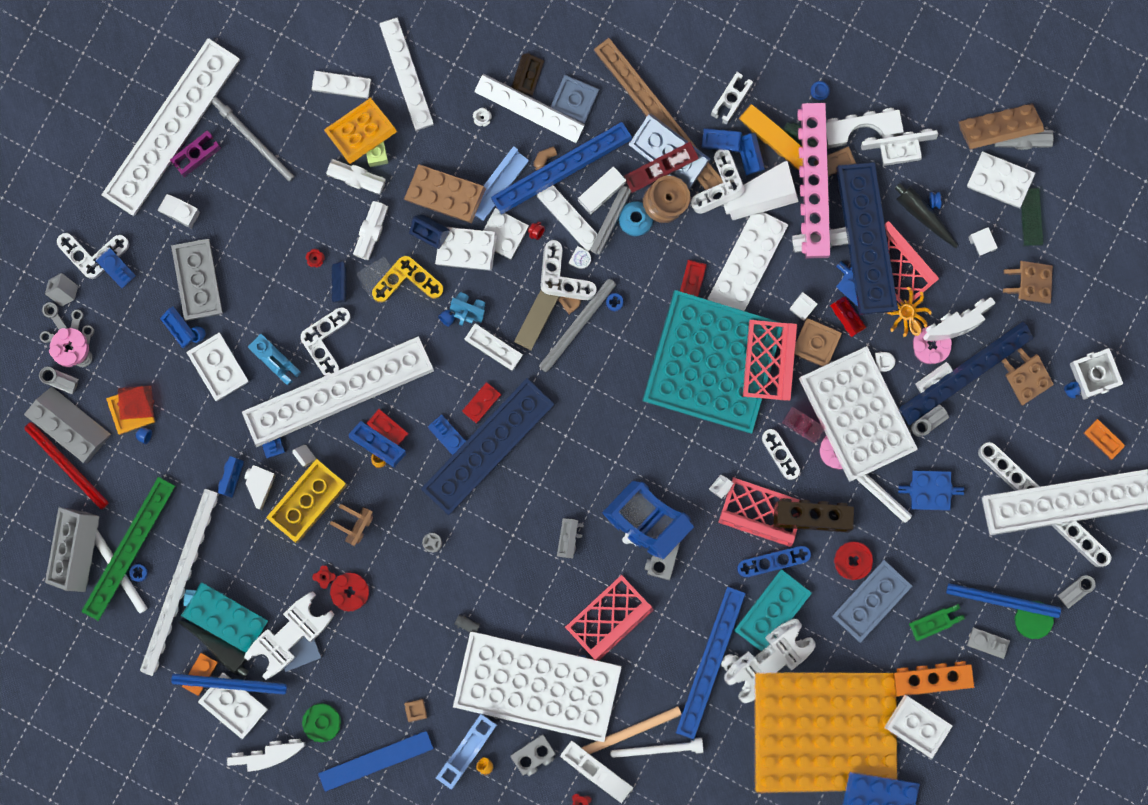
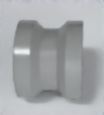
(431, 539)

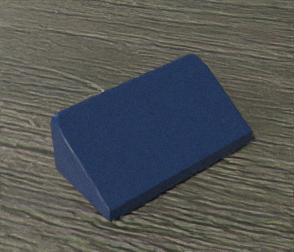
(428, 231)
(339, 282)

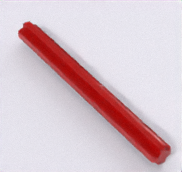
(66, 465)

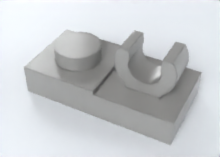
(567, 538)
(988, 643)

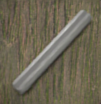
(611, 220)

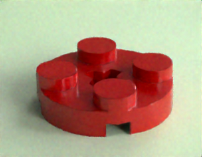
(851, 571)
(344, 582)

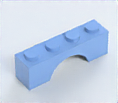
(466, 751)

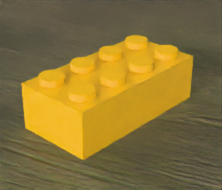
(306, 501)

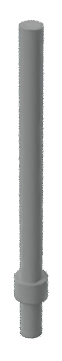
(227, 113)

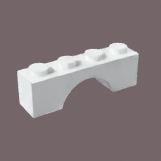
(884, 123)

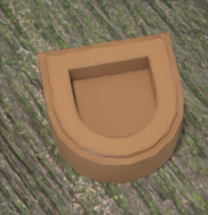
(569, 304)

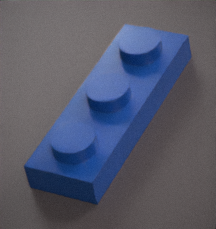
(377, 444)

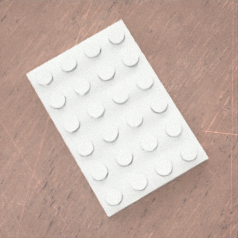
(858, 414)

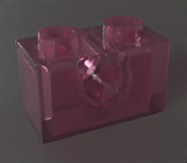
(803, 425)

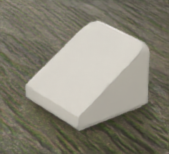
(304, 455)

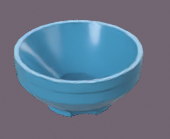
(629, 226)

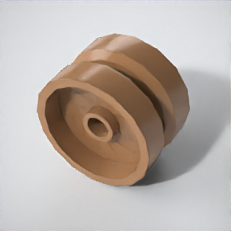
(666, 199)

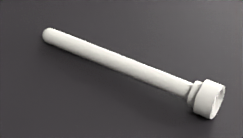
(695, 745)

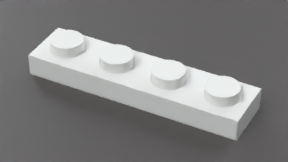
(568, 217)

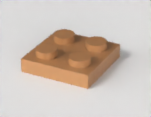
(816, 342)

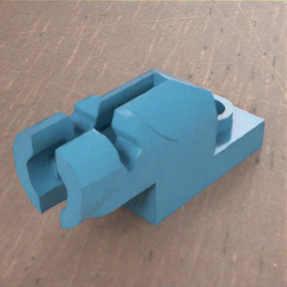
(273, 358)

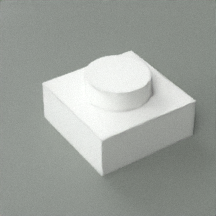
(721, 486)

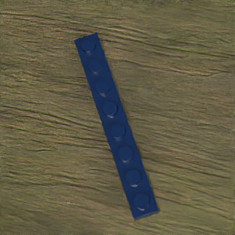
(966, 373)

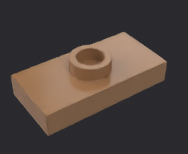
(841, 157)

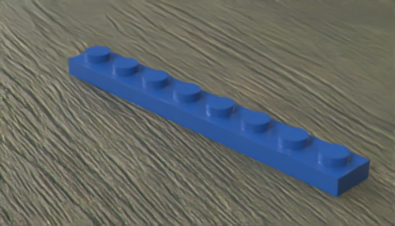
(561, 168)
(710, 663)

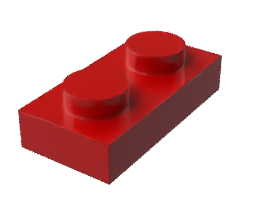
(848, 316)
(481, 403)
(387, 427)

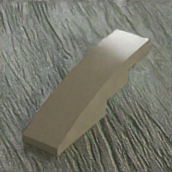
(536, 318)

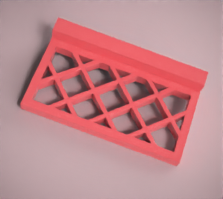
(913, 258)
(785, 364)
(752, 525)
(621, 630)

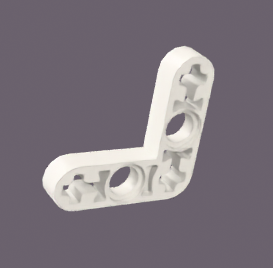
(725, 188)
(88, 260)
(555, 279)
(318, 343)

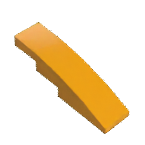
(772, 135)

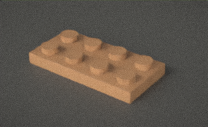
(1001, 126)
(445, 193)

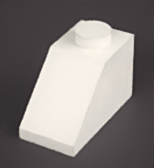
(179, 210)
(259, 484)

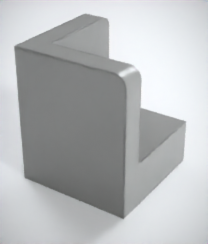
(61, 289)

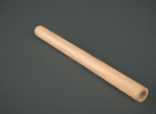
(633, 730)

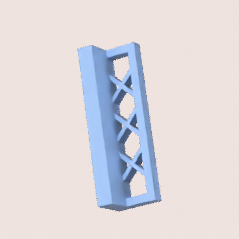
(501, 179)

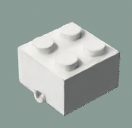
(1096, 373)

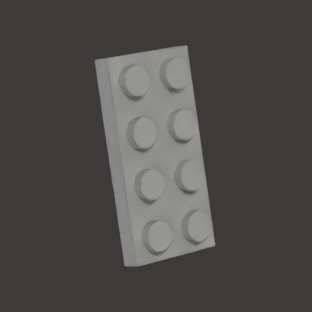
(197, 279)

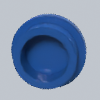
(820, 90)

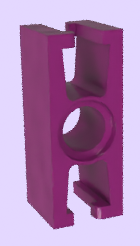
(195, 162)

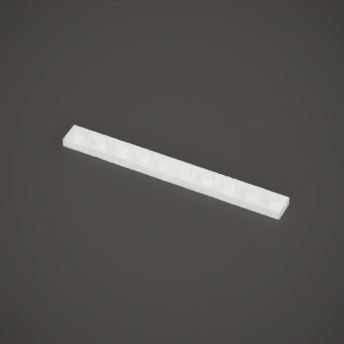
(181, 575)

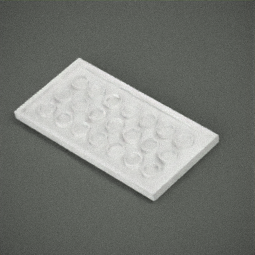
(537, 686)

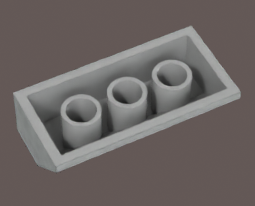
(67, 424)
(72, 549)

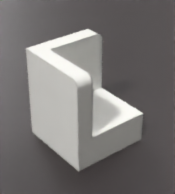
(983, 241)
(803, 306)

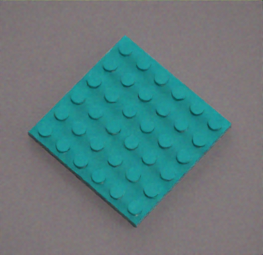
(704, 360)

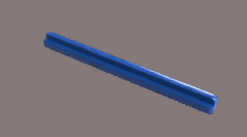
(1003, 600)
(233, 684)

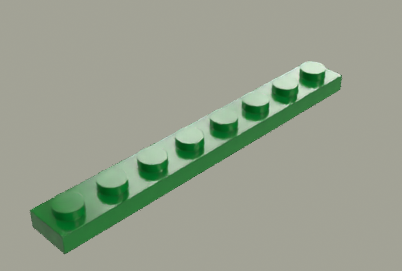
(128, 549)

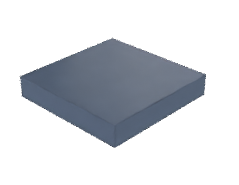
(575, 98)
(304, 653)

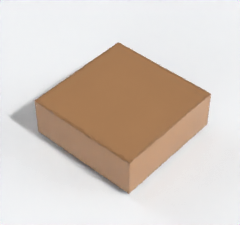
(415, 710)

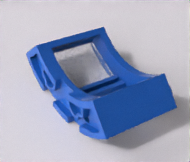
(647, 520)

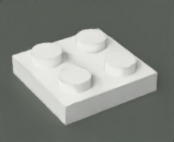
(509, 233)

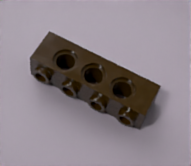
(784, 519)

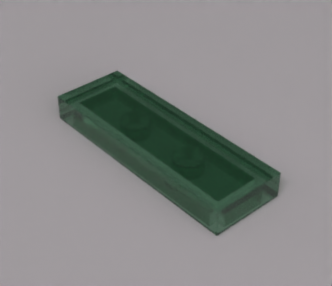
(1032, 219)

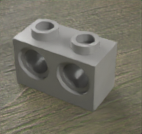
(668, 563)
(531, 751)

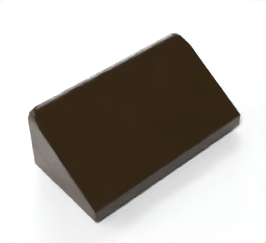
(527, 74)

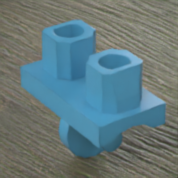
(466, 311)

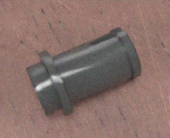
(466, 623)

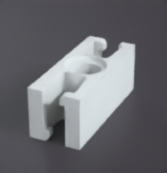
(730, 90)
(602, 190)

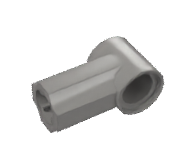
(60, 380)
(930, 420)
(1075, 591)

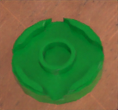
(1032, 624)
(321, 722)

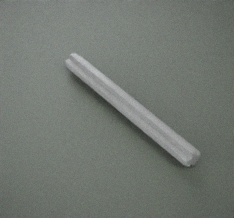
(577, 325)

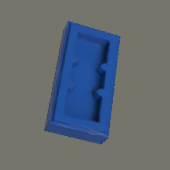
(721, 140)
(178, 327)

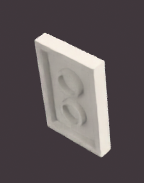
(1001, 180)
(467, 249)
(217, 367)
(233, 708)
(918, 726)

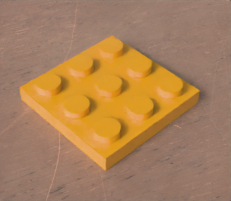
(360, 130)

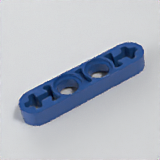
(773, 559)

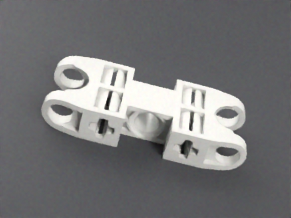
(289, 635)
(771, 658)

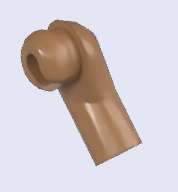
(542, 157)

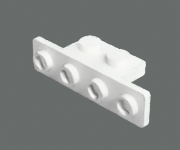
(900, 148)

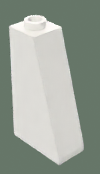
(764, 193)

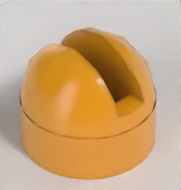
(376, 461)
(484, 766)

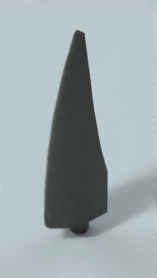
(920, 210)
(226, 653)

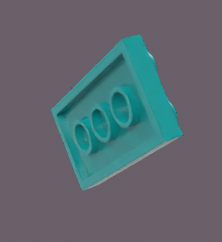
(773, 608)
(224, 617)

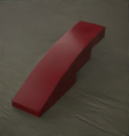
(661, 167)

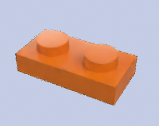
(1104, 439)
(203, 667)

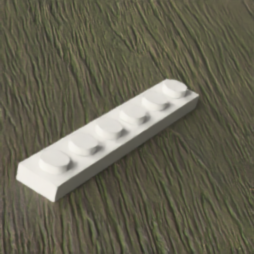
(406, 74)
(530, 108)

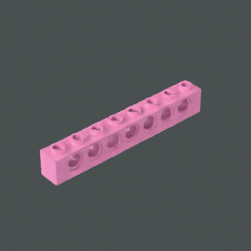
(814, 112)

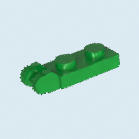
(934, 623)

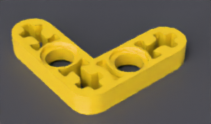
(402, 275)

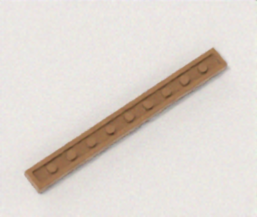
(647, 100)

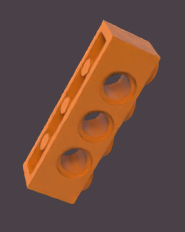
(963, 681)

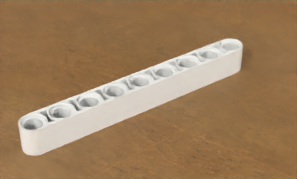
(1026, 481)

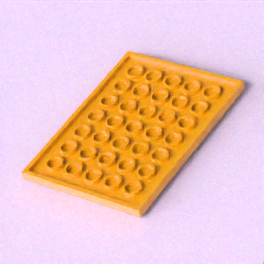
(821, 729)

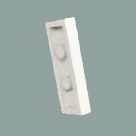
(341, 84)
(493, 347)

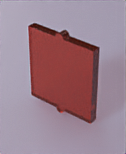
(135, 402)

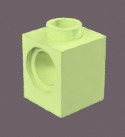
(377, 156)

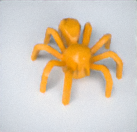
(908, 312)

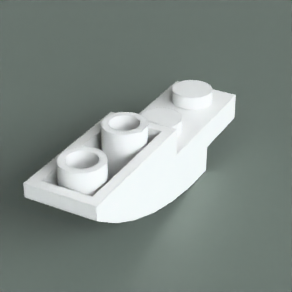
(957, 324)
(274, 755)
(596, 772)

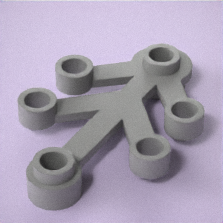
(60, 324)

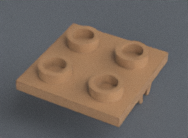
(1035, 282)
(1029, 378)
(356, 534)

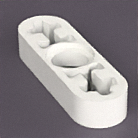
(788, 455)

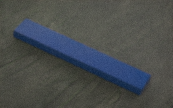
(375, 761)

